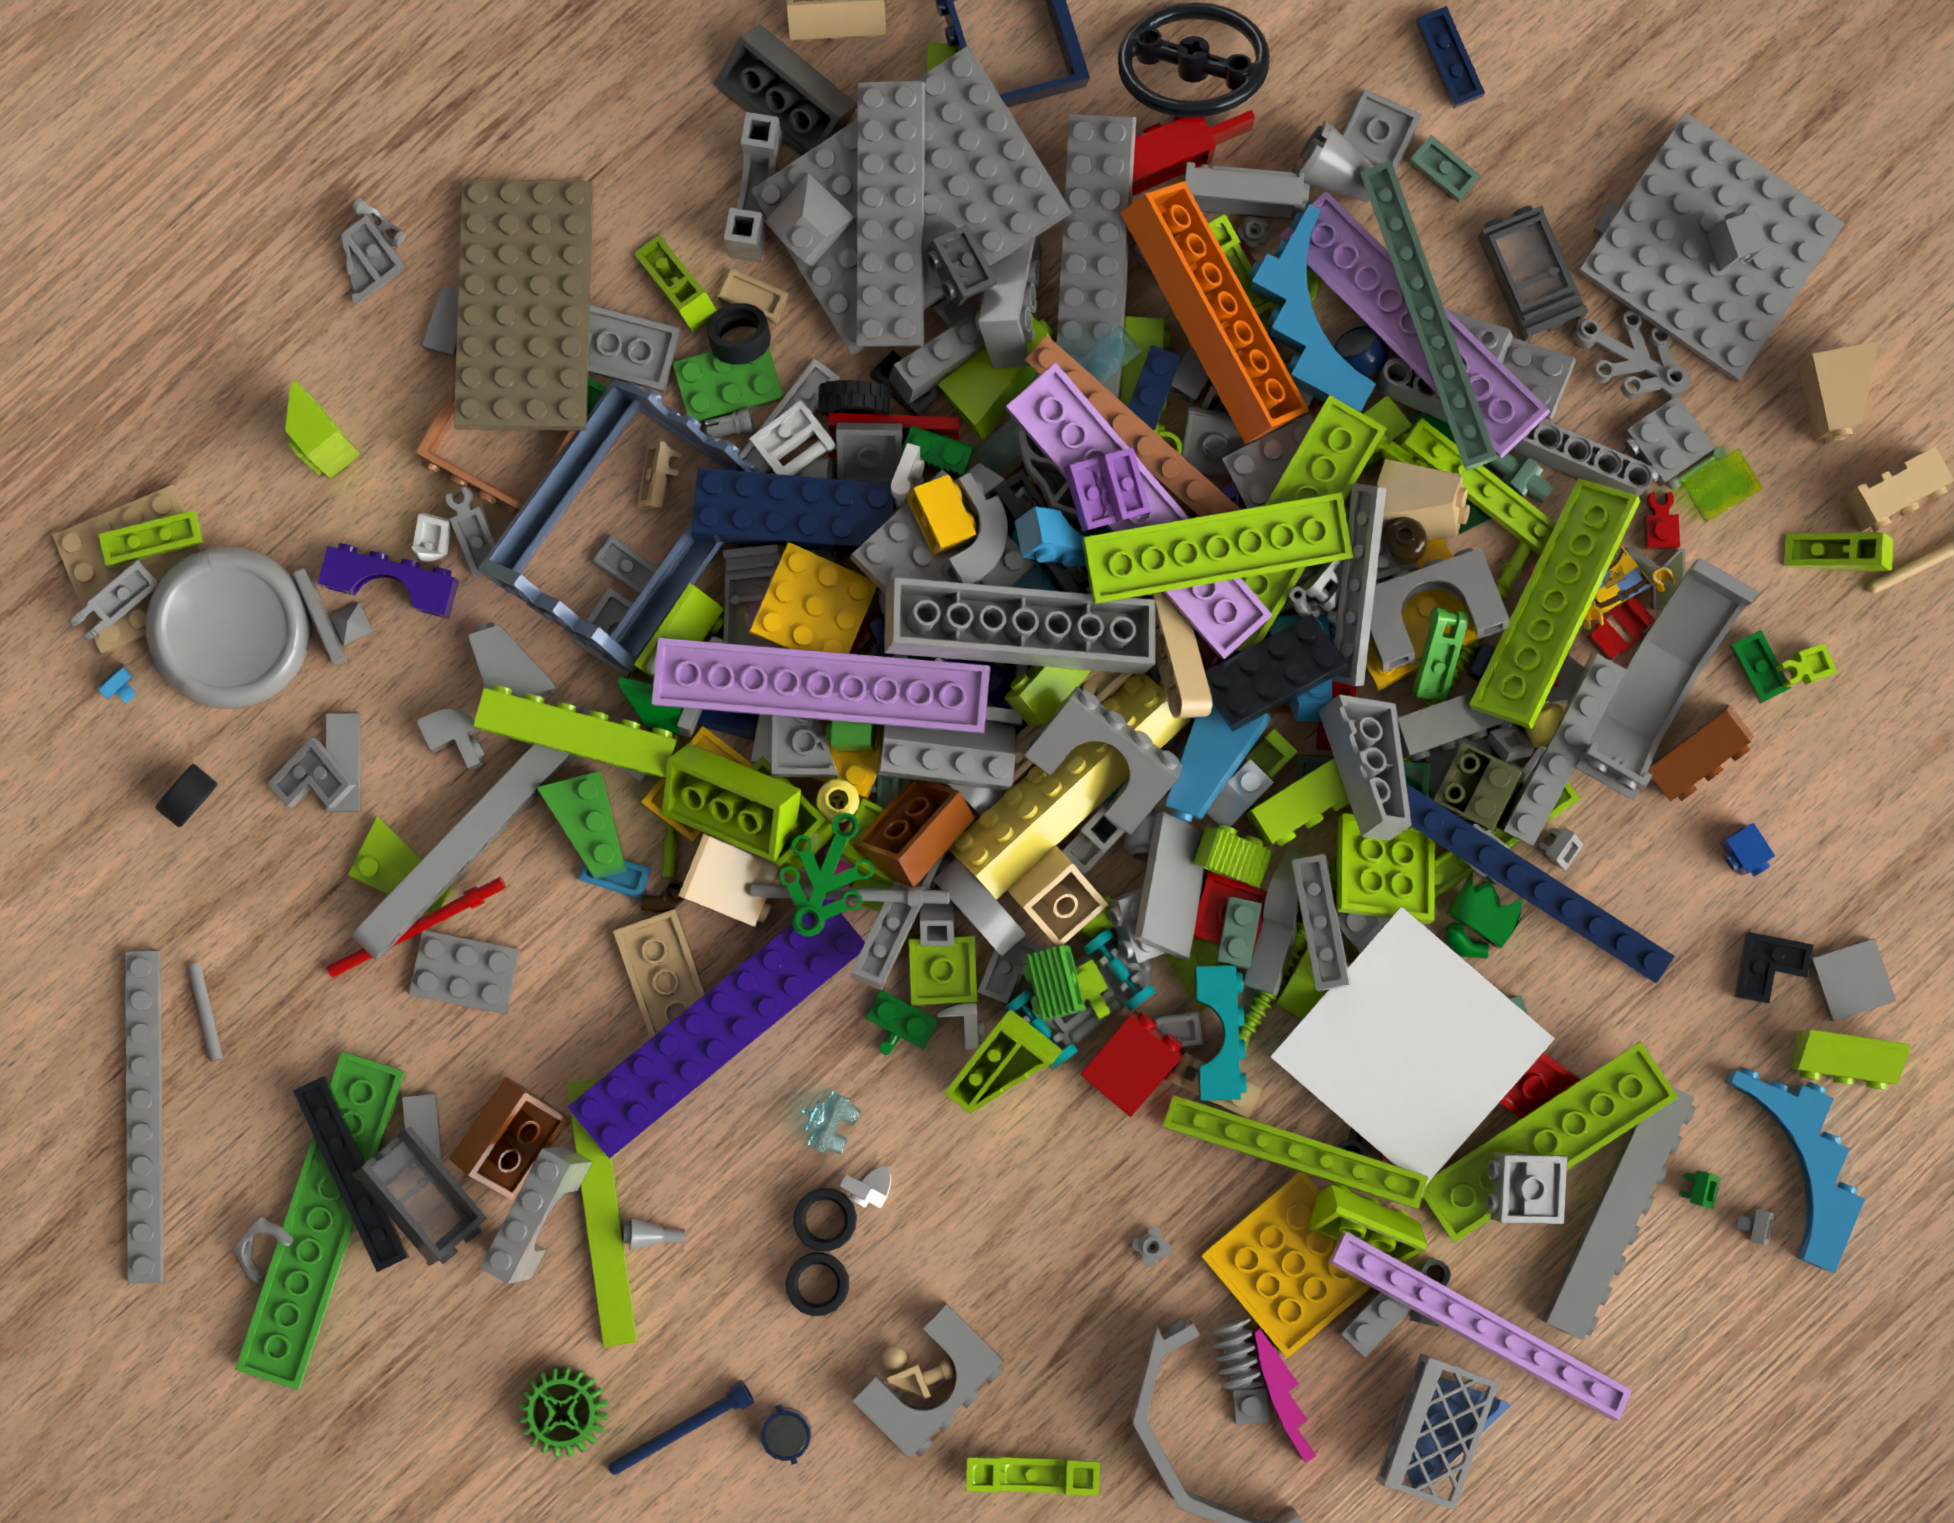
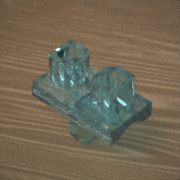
(824, 1122)

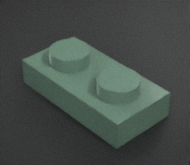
(1444, 168)
(1238, 933)

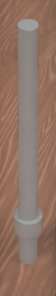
(913, 896)

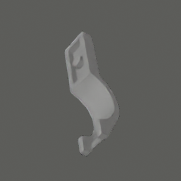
(1277, 930)

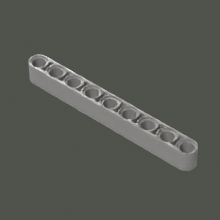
(1559, 439)
(458, 849)

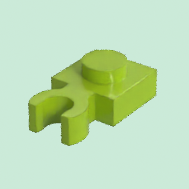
(1809, 666)

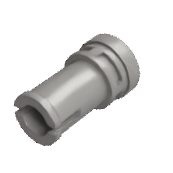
(738, 422)

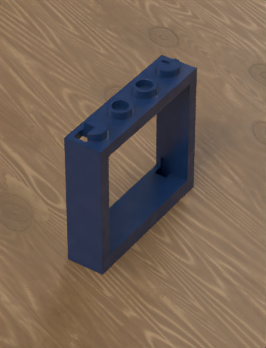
(1068, 45)

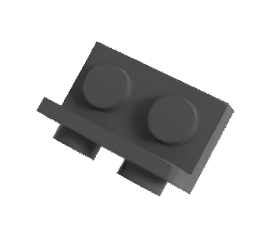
(959, 265)

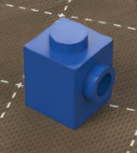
(1747, 851)

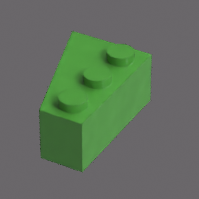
(588, 821)

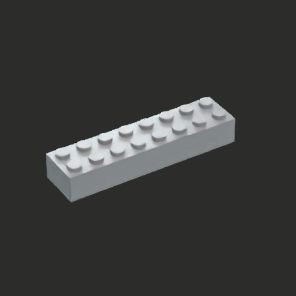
(1018, 626)

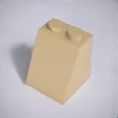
(1837, 389)
(1425, 495)
(723, 879)
(1057, 897)

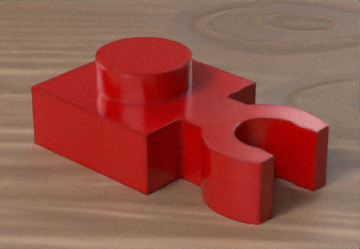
(1661, 528)

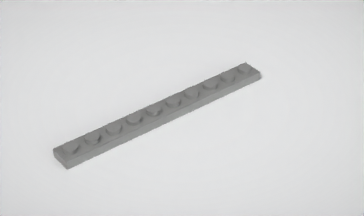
(144, 1117)

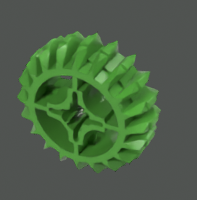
(551, 1400)

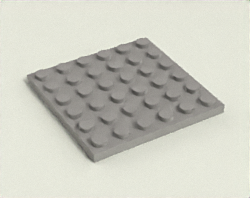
(1662, 262)

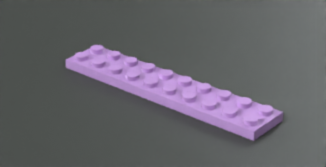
(1366, 281)
(1073, 431)
(821, 685)

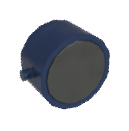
(1362, 350)
(786, 1434)

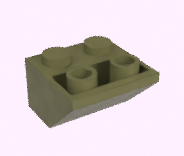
(1479, 787)

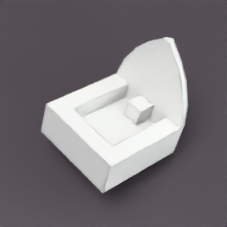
(431, 537)
(973, 1029)
(872, 1189)

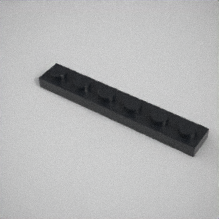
(343, 1159)

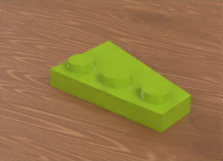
(387, 861)

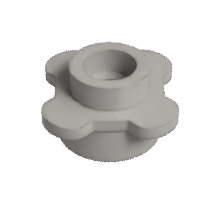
(1152, 1237)

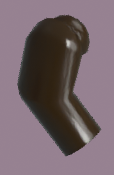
(665, 901)

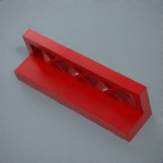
(936, 424)

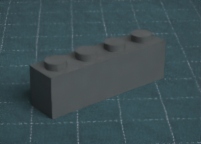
(1443, 725)

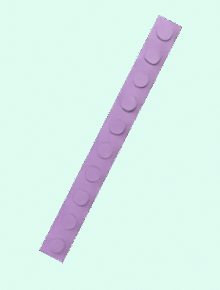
(1480, 1326)

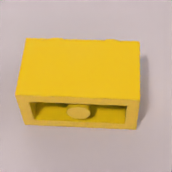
(942, 515)

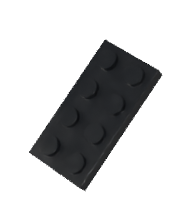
(1273, 672)

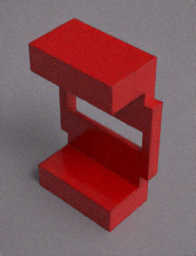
(1631, 617)

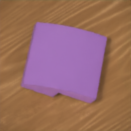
(1107, 489)

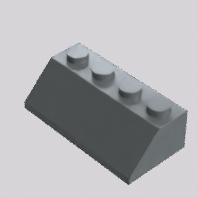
(777, 82)

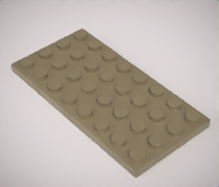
(523, 305)

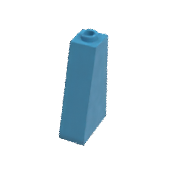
(1210, 762)

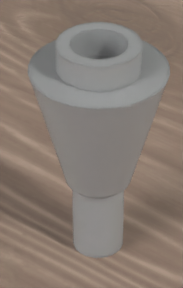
(644, 1234)

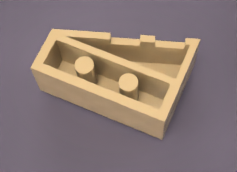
(1899, 490)

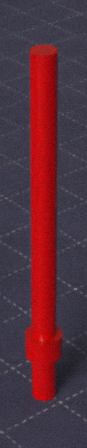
(472, 898)

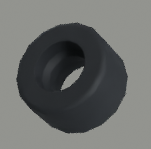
(186, 795)

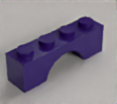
(349, 571)

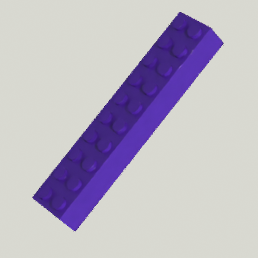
(713, 1031)

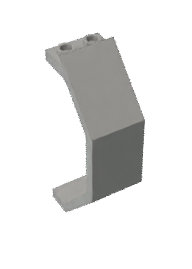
(1662, 676)
(1177, 1335)

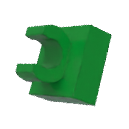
(1704, 1189)

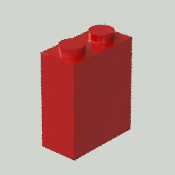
(1133, 1062)

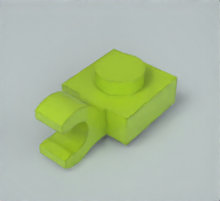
(1091, 986)

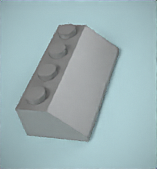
(950, 756)

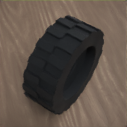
(853, 397)

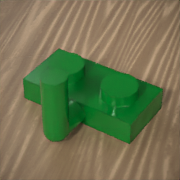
(900, 1021)

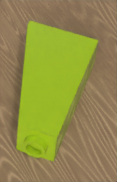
(982, 391)

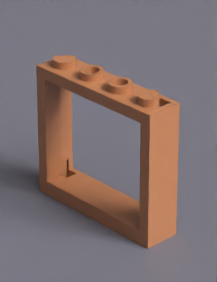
(458, 475)

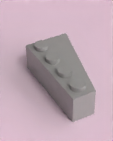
(1008, 306)
(1370, 763)

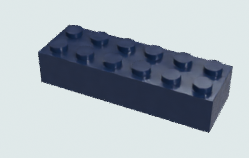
(788, 508)

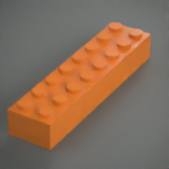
(1214, 311)

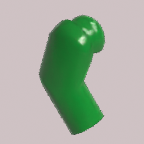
(1462, 945)

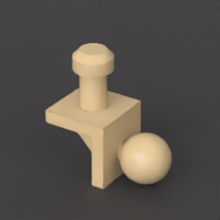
(912, 1377)

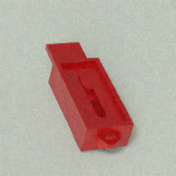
(1166, 149)

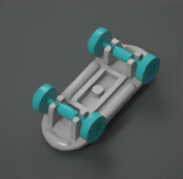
(1126, 988)

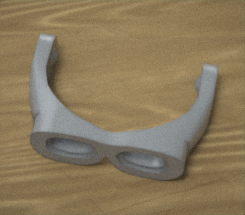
(363, 209)
(243, 1249)

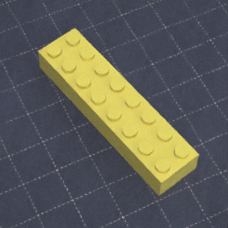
(1047, 806)

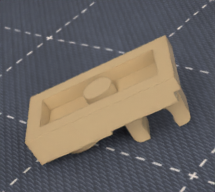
(655, 471)

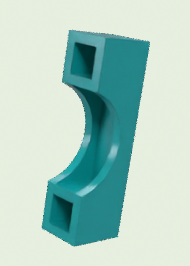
(1218, 990)

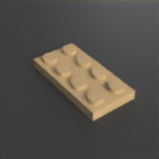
(660, 968)

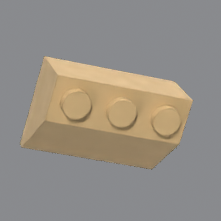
(835, 19)

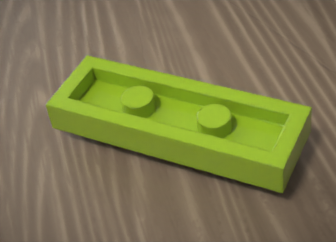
(151, 538)

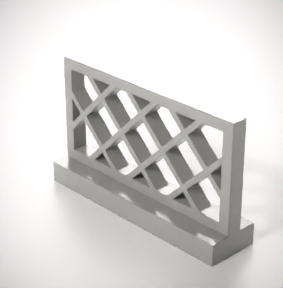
(1409, 1425)

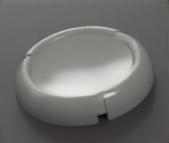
(228, 627)

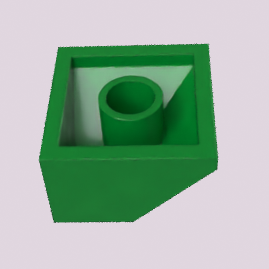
(653, 716)

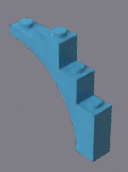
(1284, 282)
(1829, 1208)

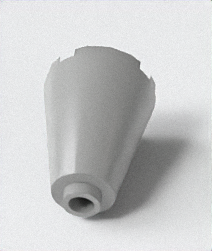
(1333, 163)

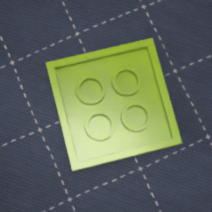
(1385, 874)

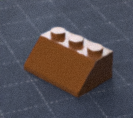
(915, 830)
(508, 1138)

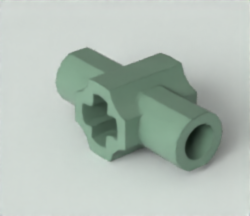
(1523, 476)

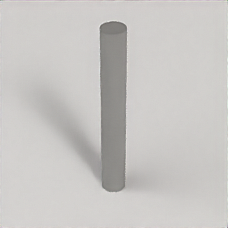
(205, 1012)

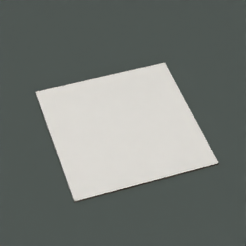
(1412, 1047)

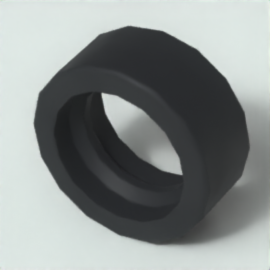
(738, 351)
(801, 1226)
(795, 1295)

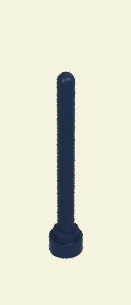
(736, 1397)

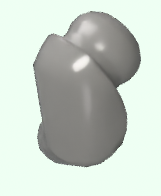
(1302, 607)

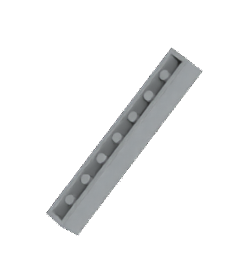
(1615, 1218)

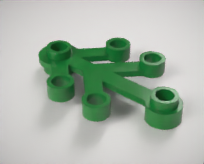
(823, 880)

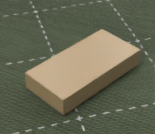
(747, 289)

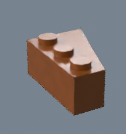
(1701, 755)

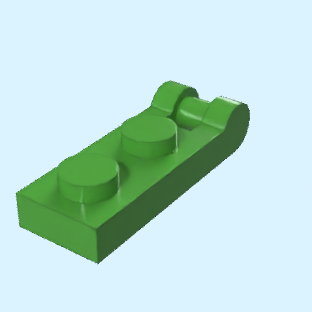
(1440, 654)

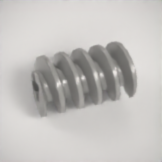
(1236, 1355)

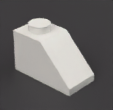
(1239, 794)

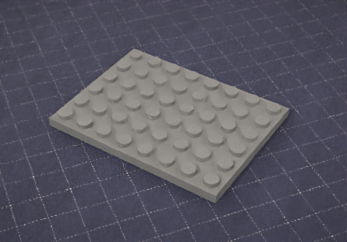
(974, 175)

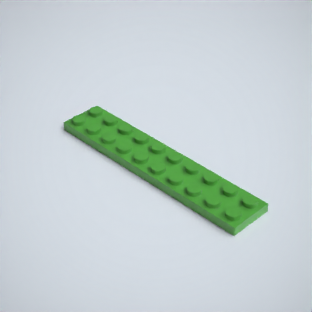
(321, 1229)

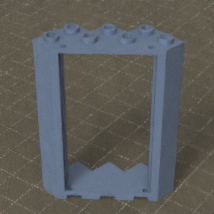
(557, 493)

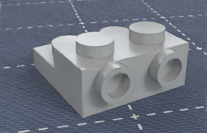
(1668, 440)
(1123, 916)
(1527, 1188)

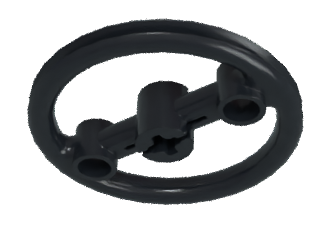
(1193, 59)

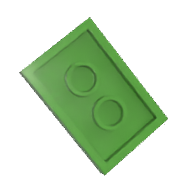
(718, 388)

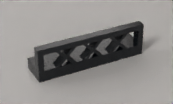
(1055, 572)

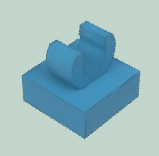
(118, 683)

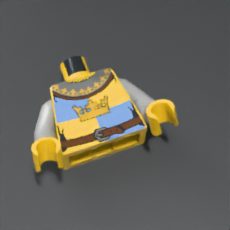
(1626, 577)

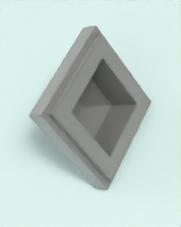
(351, 623)

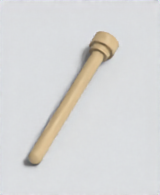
(1911, 568)

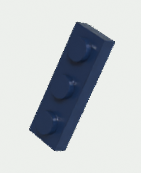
(1450, 57)

